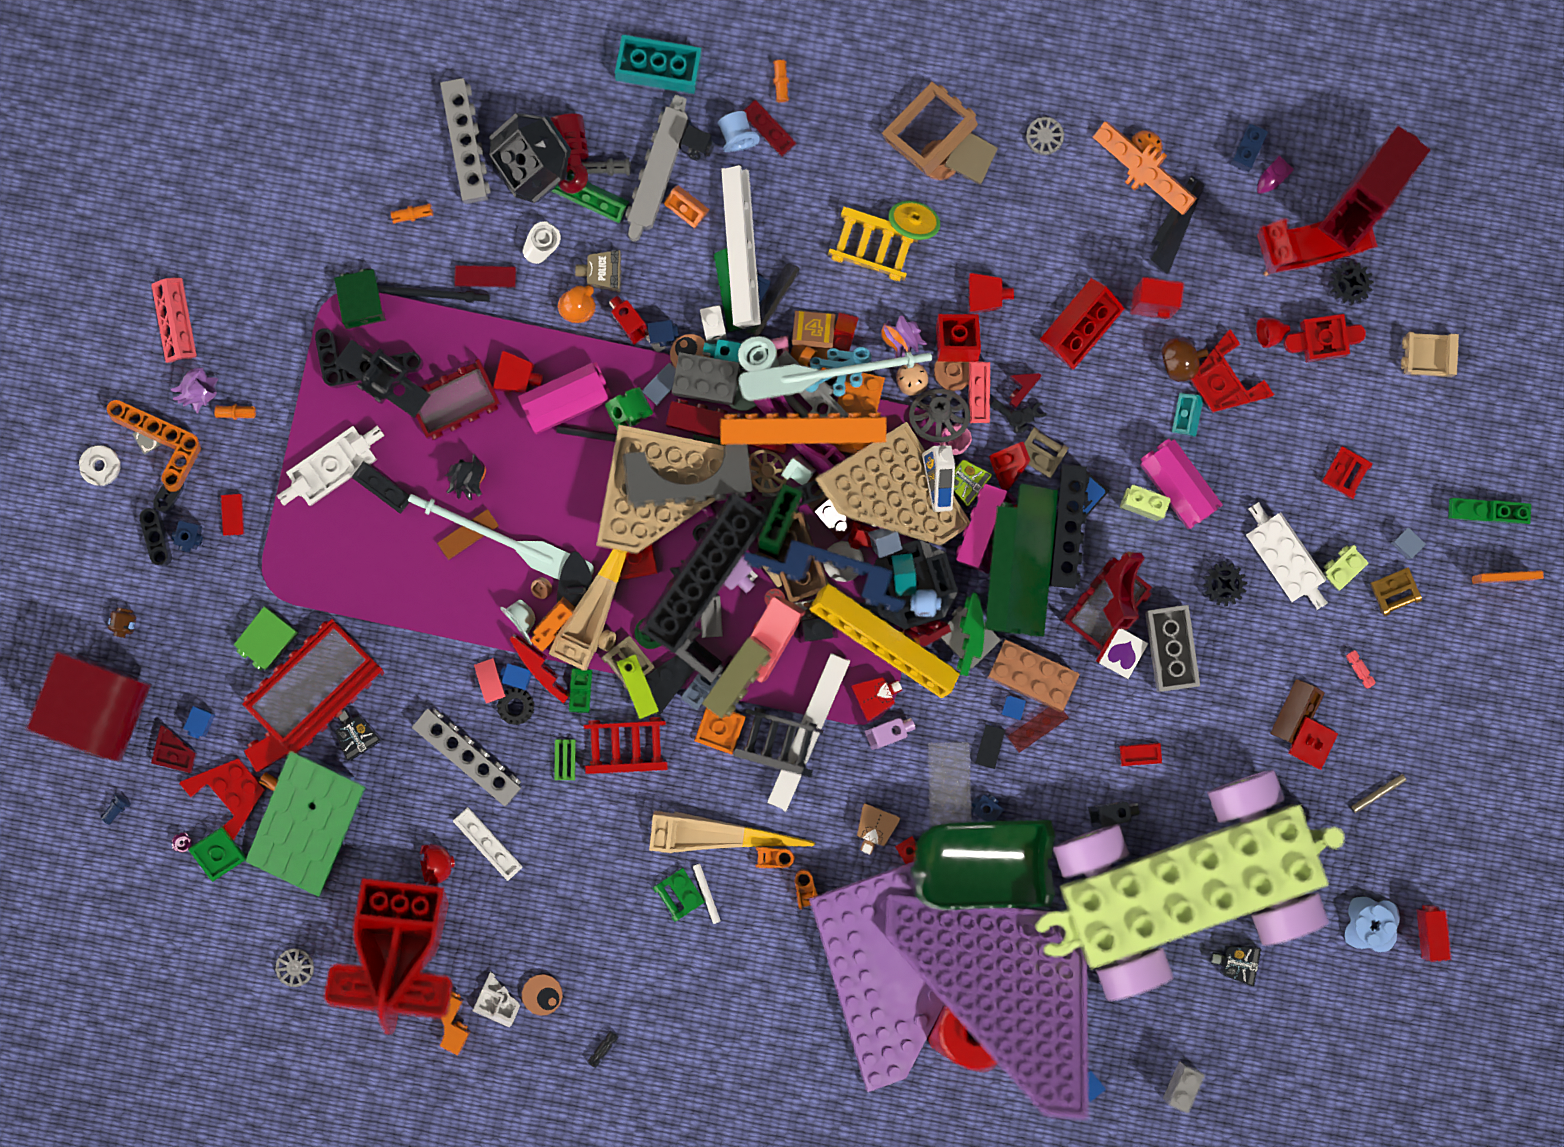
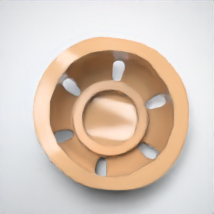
(912, 377)

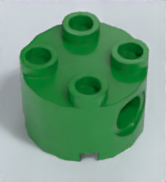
(628, 408)

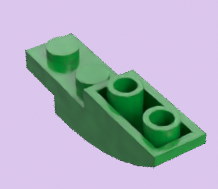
(1489, 511)
(974, 627)

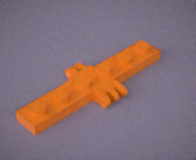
(1144, 167)

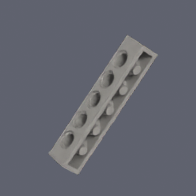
(450, 91)
(424, 727)

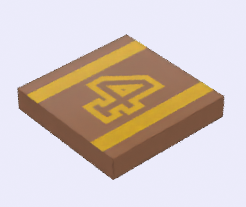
(813, 329)

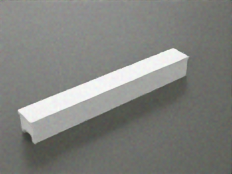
(741, 247)
(816, 713)

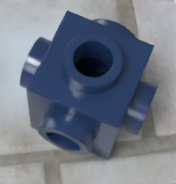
(193, 531)

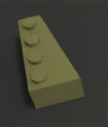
(737, 678)

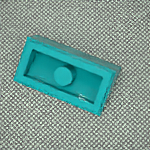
(1187, 414)

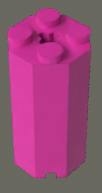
(565, 398)
(1181, 482)

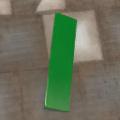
(597, 200)
(722, 268)

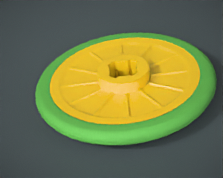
(914, 220)

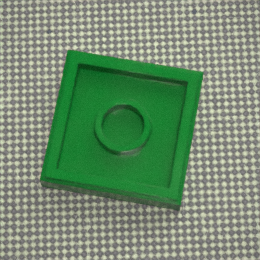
(217, 853)

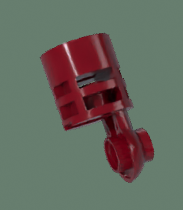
(573, 131)

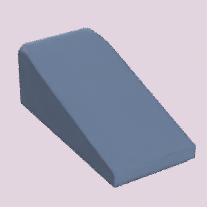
(660, 385)

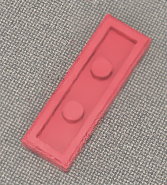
(979, 392)

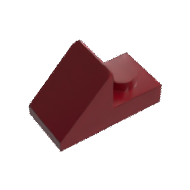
(1026, 383)

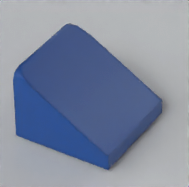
(1013, 707)

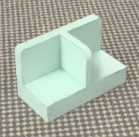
(799, 470)

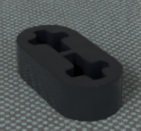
(172, 498)

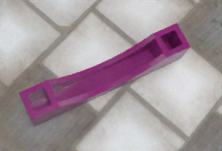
(820, 455)

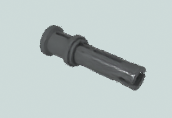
(610, 164)

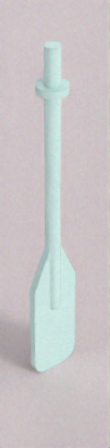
(797, 378)
(535, 553)

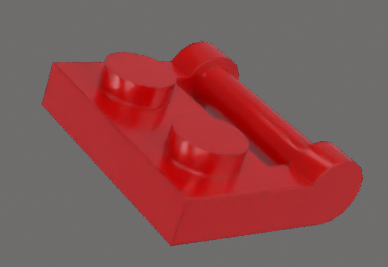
(1341, 469)

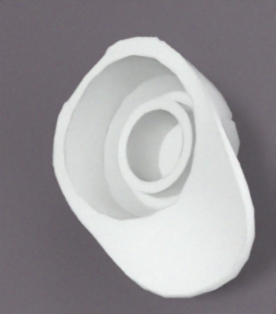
(541, 242)

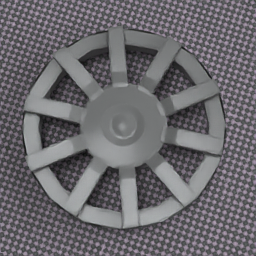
(1044, 136)
(294, 967)

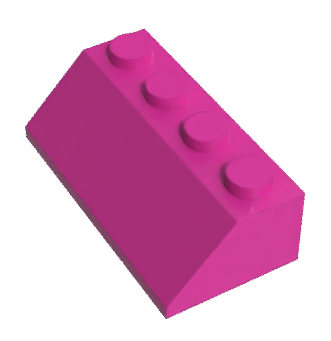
(979, 535)

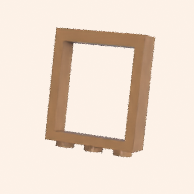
(955, 137)

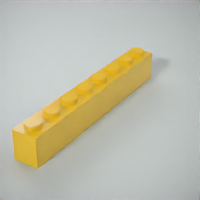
(884, 641)

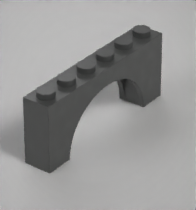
(647, 487)

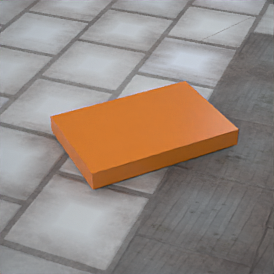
(1507, 577)

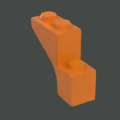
(454, 1033)

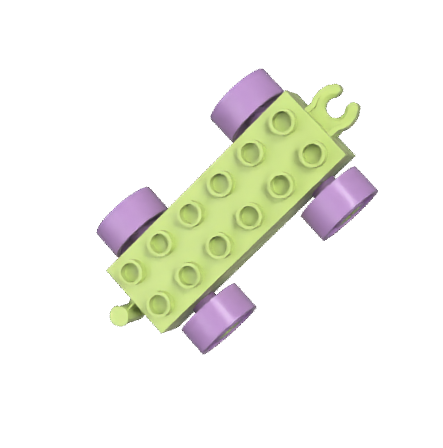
(1191, 886)

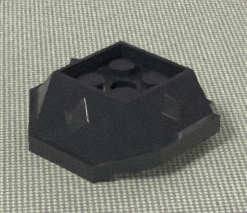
(544, 153)
(931, 573)

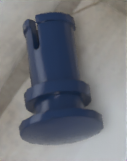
(117, 806)

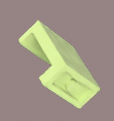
(1145, 503)

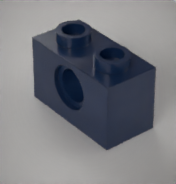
(1248, 148)

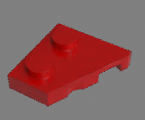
(1009, 464)

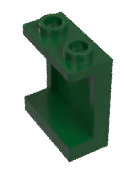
(359, 298)

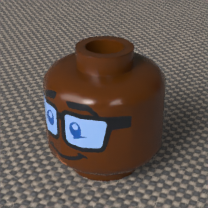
(122, 622)

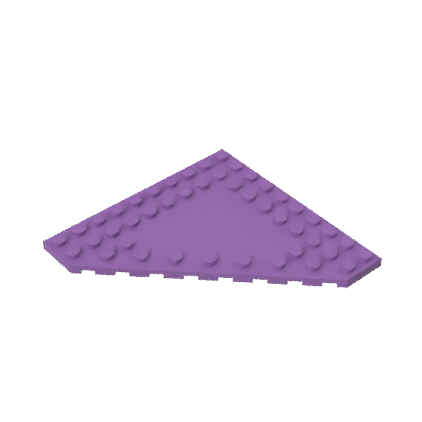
(1006, 992)
(880, 993)

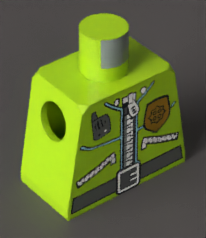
(969, 481)

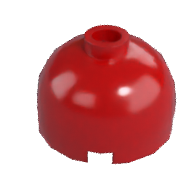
(436, 863)

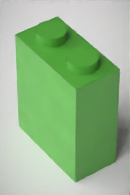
(265, 639)

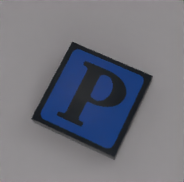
(1096, 493)

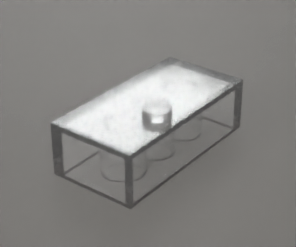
(949, 782)

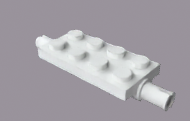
(330, 466)
(1286, 556)

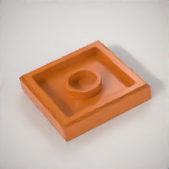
(719, 732)

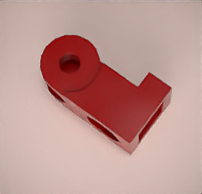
(860, 536)

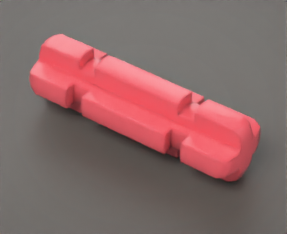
(1360, 669)

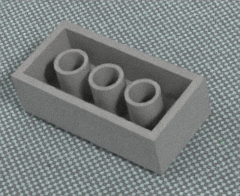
(1172, 648)

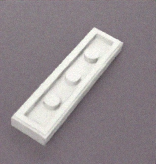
(487, 843)

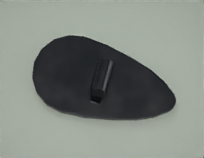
(574, 579)

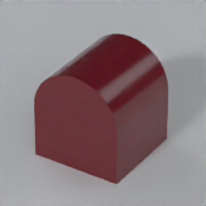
(89, 706)

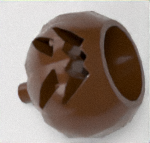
(1181, 359)

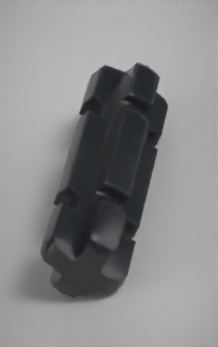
(603, 1049)

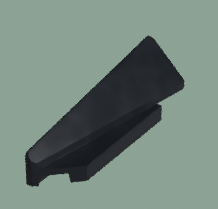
(1173, 231)

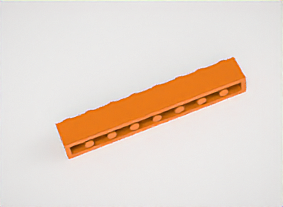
(803, 429)

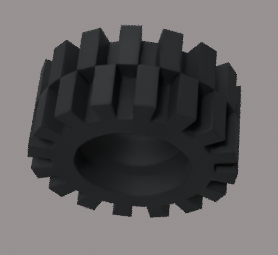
(527, 711)

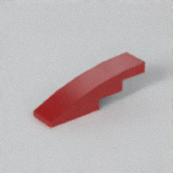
(534, 661)

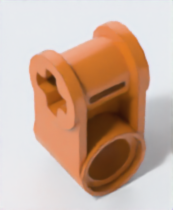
(772, 857)
(805, 891)

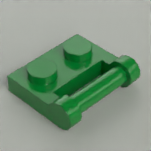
(684, 890)

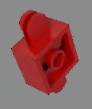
(1324, 338)

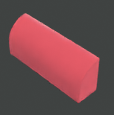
(776, 630)

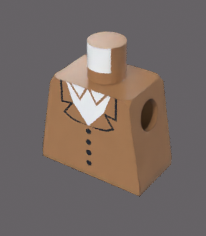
(875, 827)

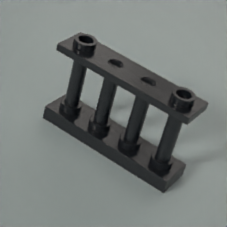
(782, 761)

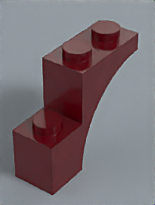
(1120, 579)

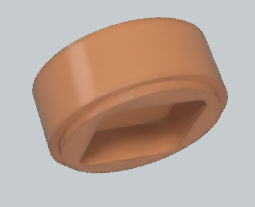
(541, 588)

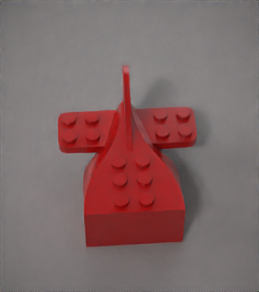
(395, 938)

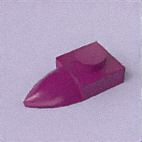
(1274, 175)

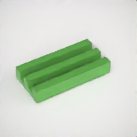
(573, 759)

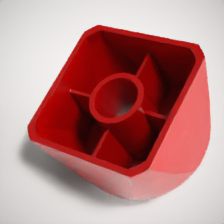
(951, 1041)

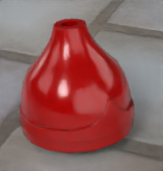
(1270, 331)

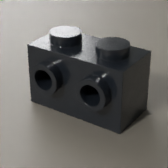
(697, 144)

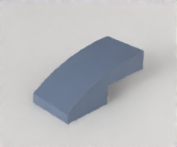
(698, 691)

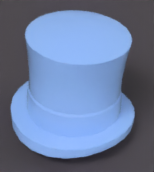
(737, 132)

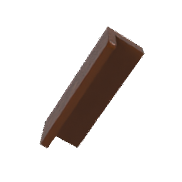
(1300, 703)

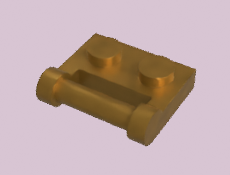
(1392, 585)

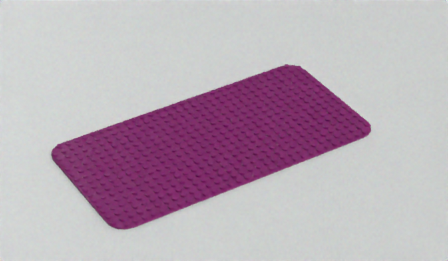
(386, 568)

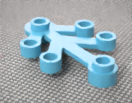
(859, 356)

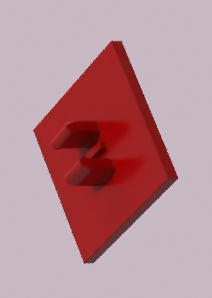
(1313, 743)

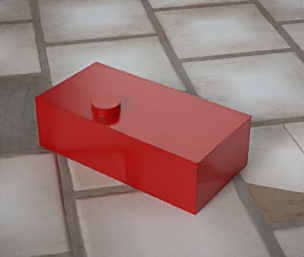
(1156, 298)

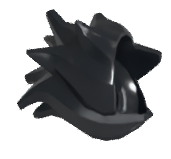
(466, 477)

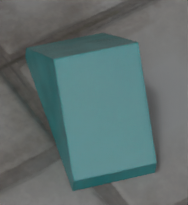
(904, 575)

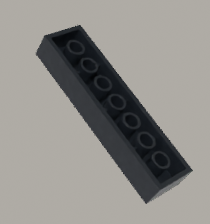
(703, 573)

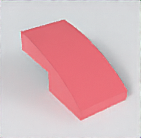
(489, 680)

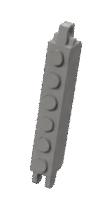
(658, 168)

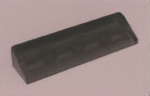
(774, 298)

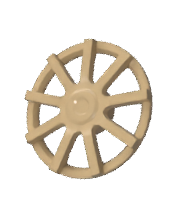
(766, 471)

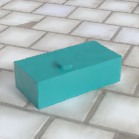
(658, 64)

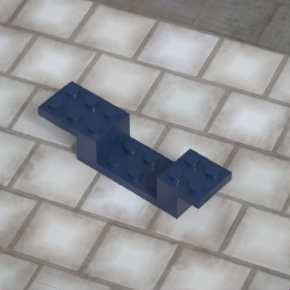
(798, 564)

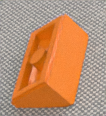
(686, 206)

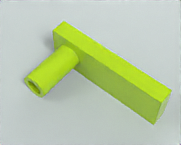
(637, 686)

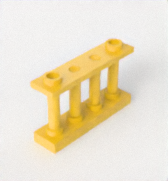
(869, 224)

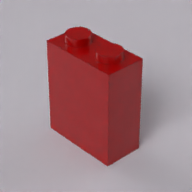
(1433, 933)

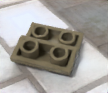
(972, 158)

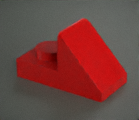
(844, 332)

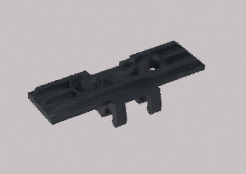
(379, 383)

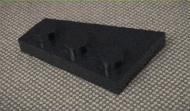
(667, 681)

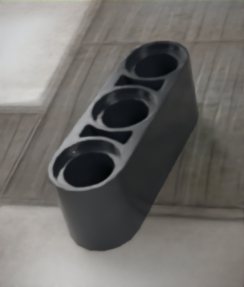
(148, 530)

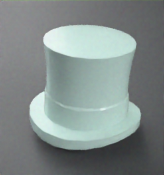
(758, 354)

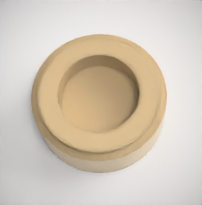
(607, 640)

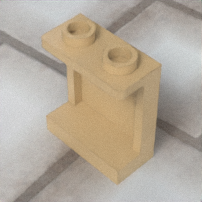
(1430, 354)

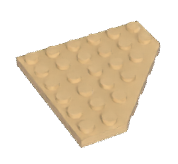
(673, 459)
(891, 490)

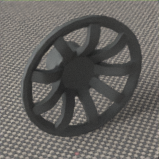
(939, 412)

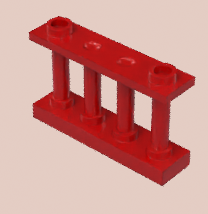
(616, 765)

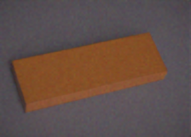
(465, 537)

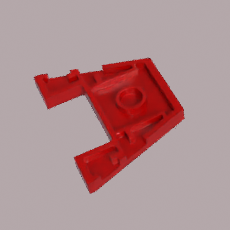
(1220, 385)
(235, 788)

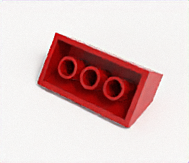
(1082, 323)

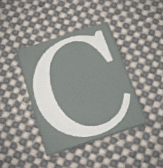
(145, 443)

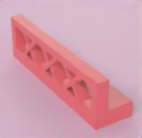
(176, 318)

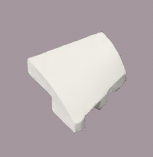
(496, 1002)

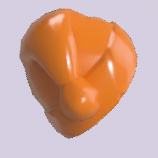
(577, 304)

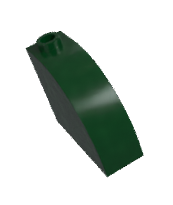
(779, 521)

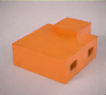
(547, 627)

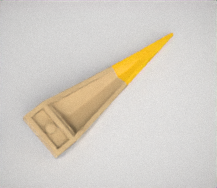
(581, 632)
(688, 832)

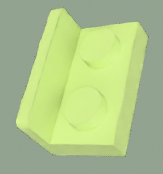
(1344, 567)

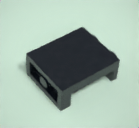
(701, 658)

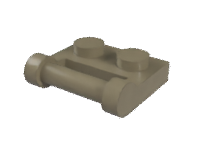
(1040, 459)
(626, 649)

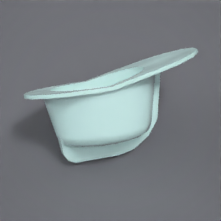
(521, 616)

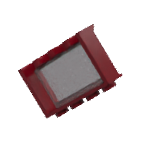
(456, 400)
(1087, 613)

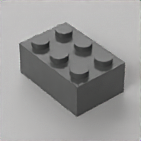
(706, 379)

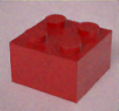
(958, 337)

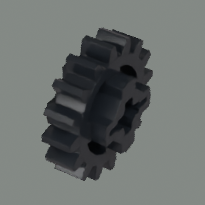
(1358, 286)
(1217, 578)

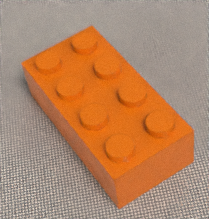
(860, 400)

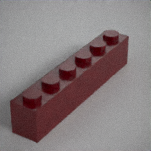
(706, 422)

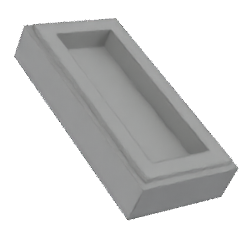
(711, 619)

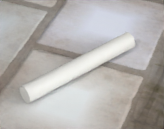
(706, 893)

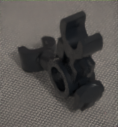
(1018, 418)

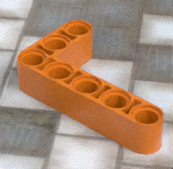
(165, 428)

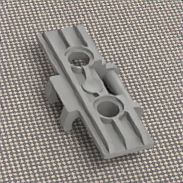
(816, 398)

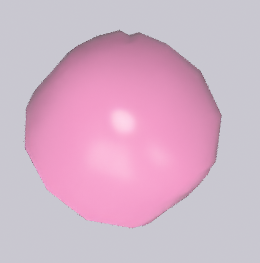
(959, 444)

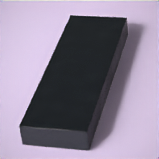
(381, 487)

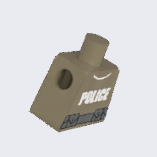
(602, 270)

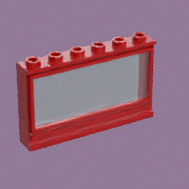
(312, 687)

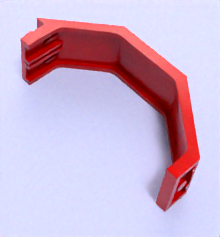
(1303, 246)

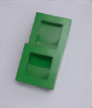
(580, 691)

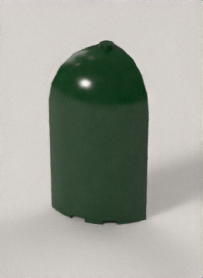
(985, 865)

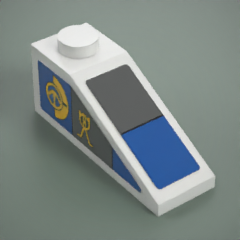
(940, 472)

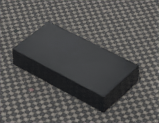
(990, 746)

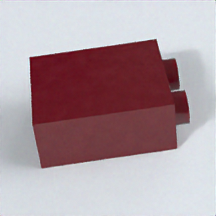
(1374, 188)

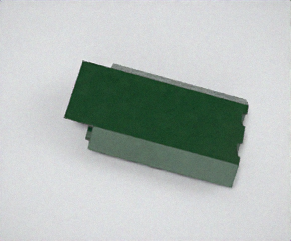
(1022, 563)

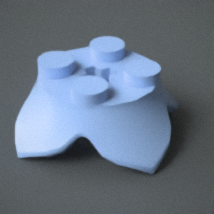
(1362, 912)

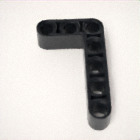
(343, 376)

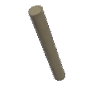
(1378, 793)

